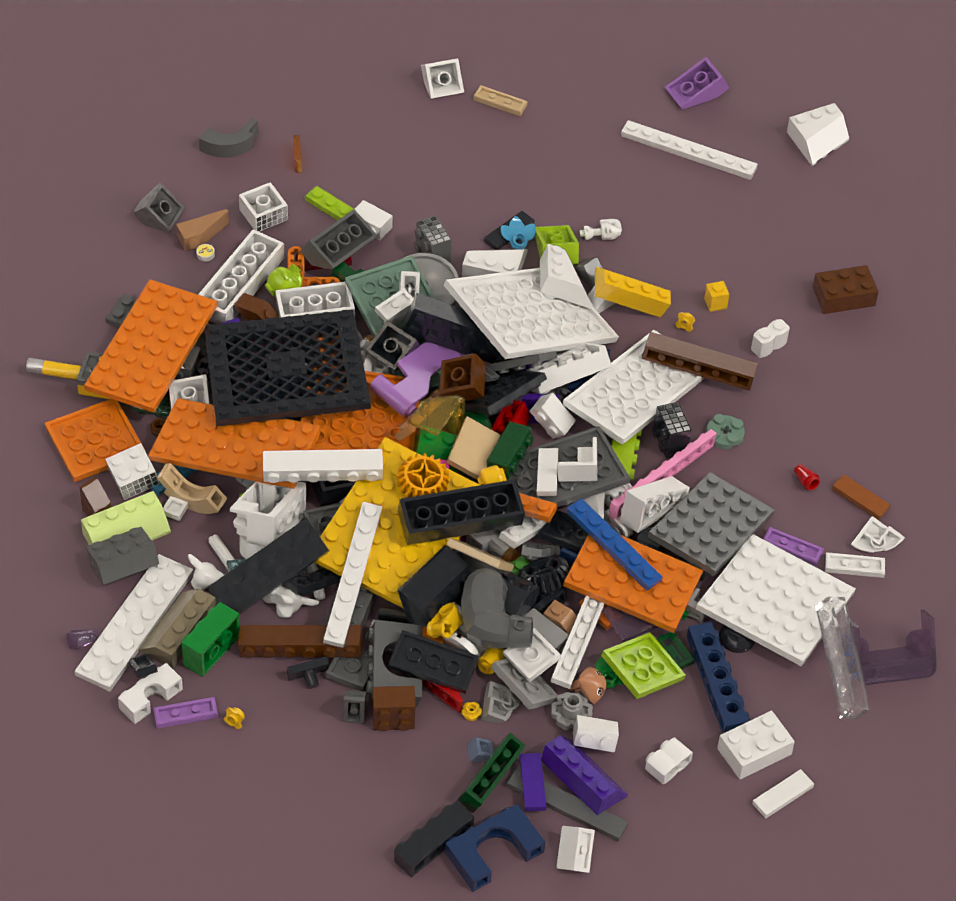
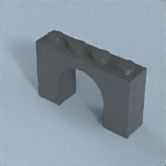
(383, 638)

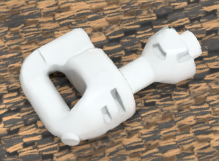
(609, 230)

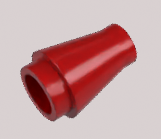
(807, 477)

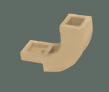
(200, 499)

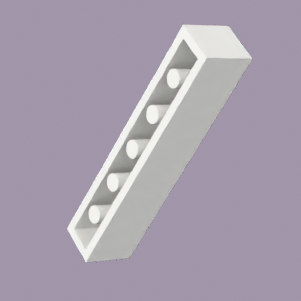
(322, 465)

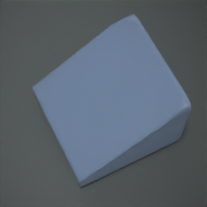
(479, 749)

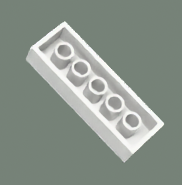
(243, 273)

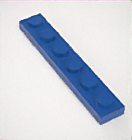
(614, 544)

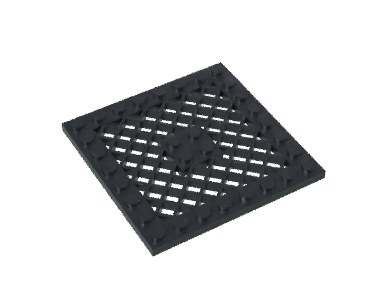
(286, 367)

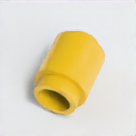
(488, 658)

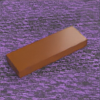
(861, 496)

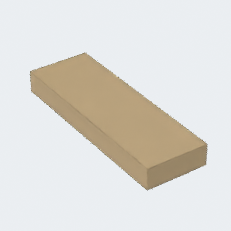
(500, 100)

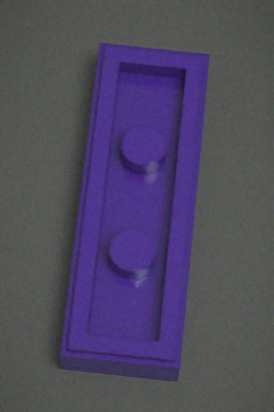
(532, 782)

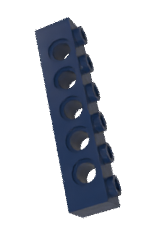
(698, 637)

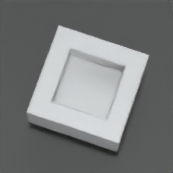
(175, 508)

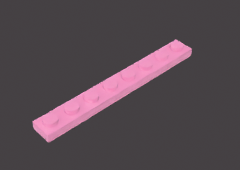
(669, 468)

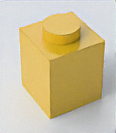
(716, 296)

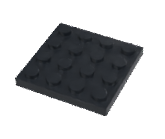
(505, 390)

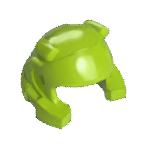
(284, 278)

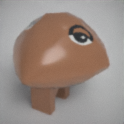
(591, 684)

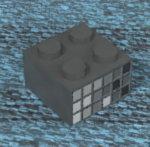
(432, 238)

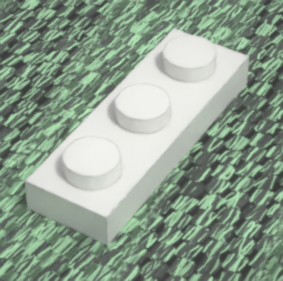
(519, 534)

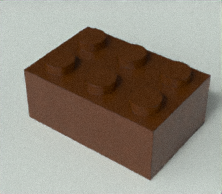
(845, 289)

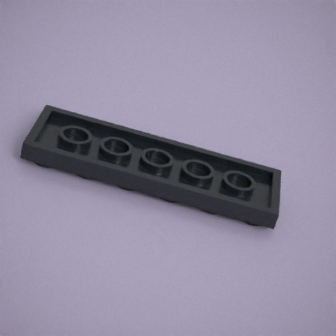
(270, 567)

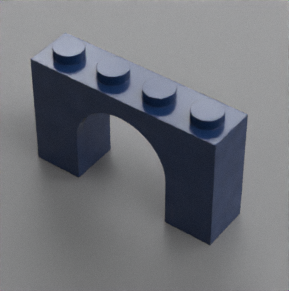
(509, 825)

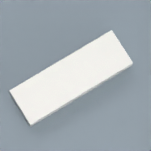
(547, 472)
(855, 565)
(783, 793)

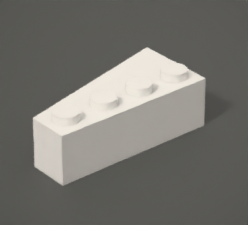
(572, 365)
(651, 502)

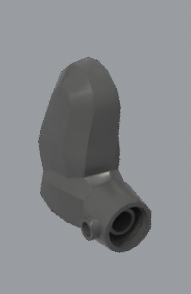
(486, 615)

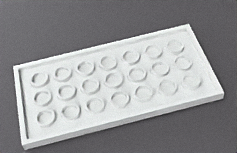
(628, 393)

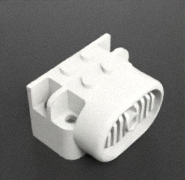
(266, 514)

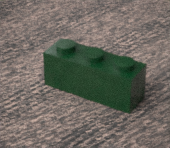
(511, 448)

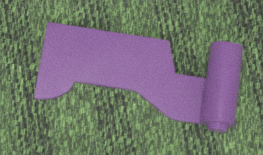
(418, 369)

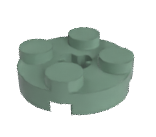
(733, 425)

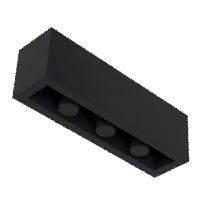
(430, 840)

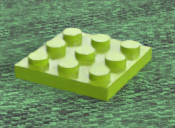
(643, 665)

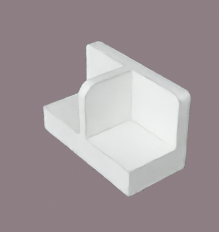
(395, 307)
(575, 849)

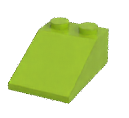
(559, 236)

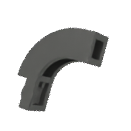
(229, 145)

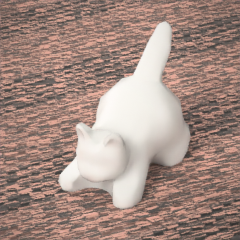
(204, 574)
(287, 601)

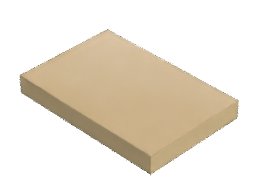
(472, 447)
(480, 555)

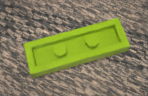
(327, 203)

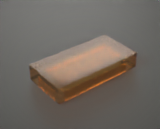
(297, 153)

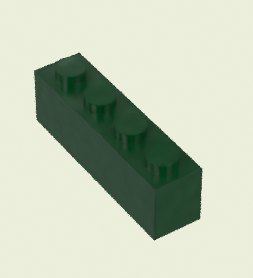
(491, 772)

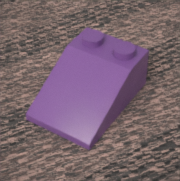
(697, 85)

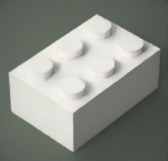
(755, 744)

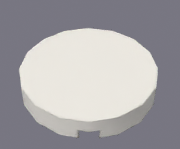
(461, 643)

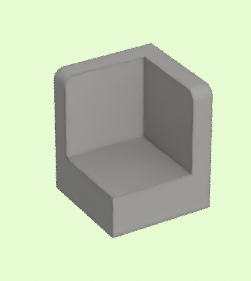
(691, 607)

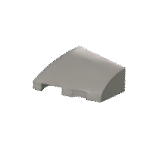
(498, 703)

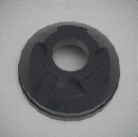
(734, 642)

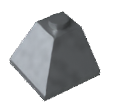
(159, 209)

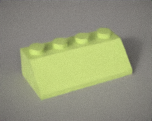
(138, 512)

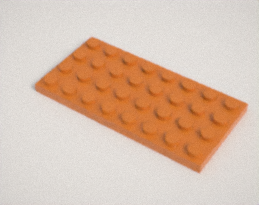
(151, 346)
(233, 450)

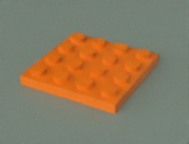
(90, 437)

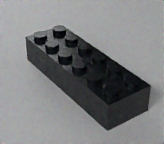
(449, 328)
(461, 512)

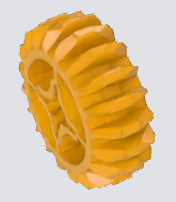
(410, 479)

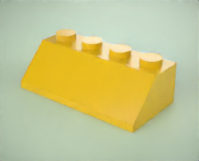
(631, 292)

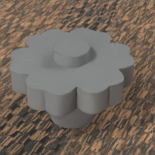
(568, 707)

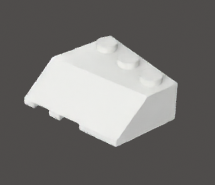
(818, 132)
(492, 261)
(560, 278)

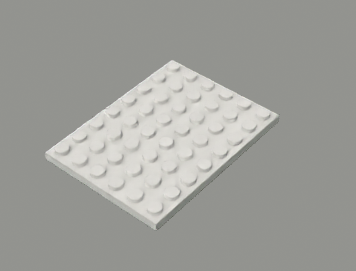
(522, 318)

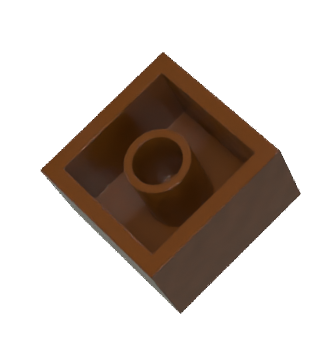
(463, 377)
(394, 708)

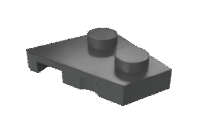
(535, 550)

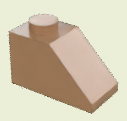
(561, 616)

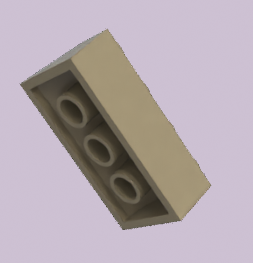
(165, 640)

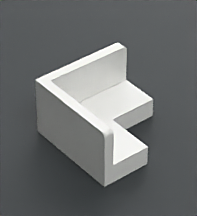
(582, 470)

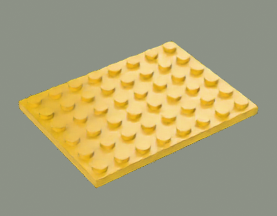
(390, 558)

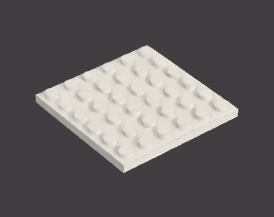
(772, 598)

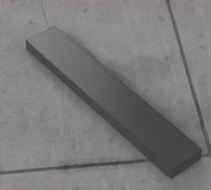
(575, 808)

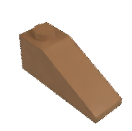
(201, 229)

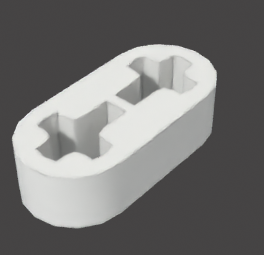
(618, 526)

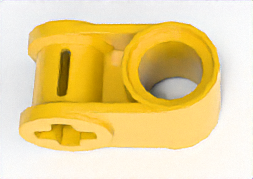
(445, 622)

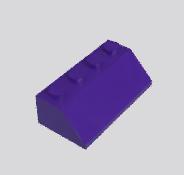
(581, 774)

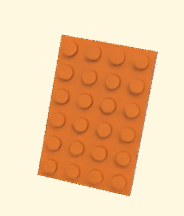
(605, 580)

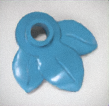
(517, 231)

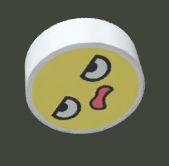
(205, 252)

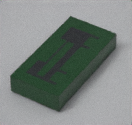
(676, 649)

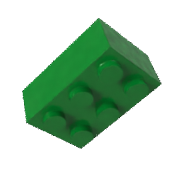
(210, 639)

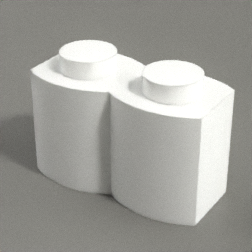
(770, 338)
(668, 760)

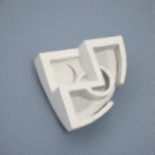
(877, 537)

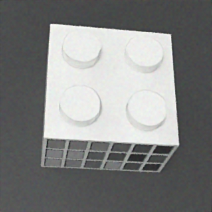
(263, 207)
(132, 471)

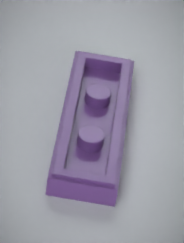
(797, 547)
(185, 712)

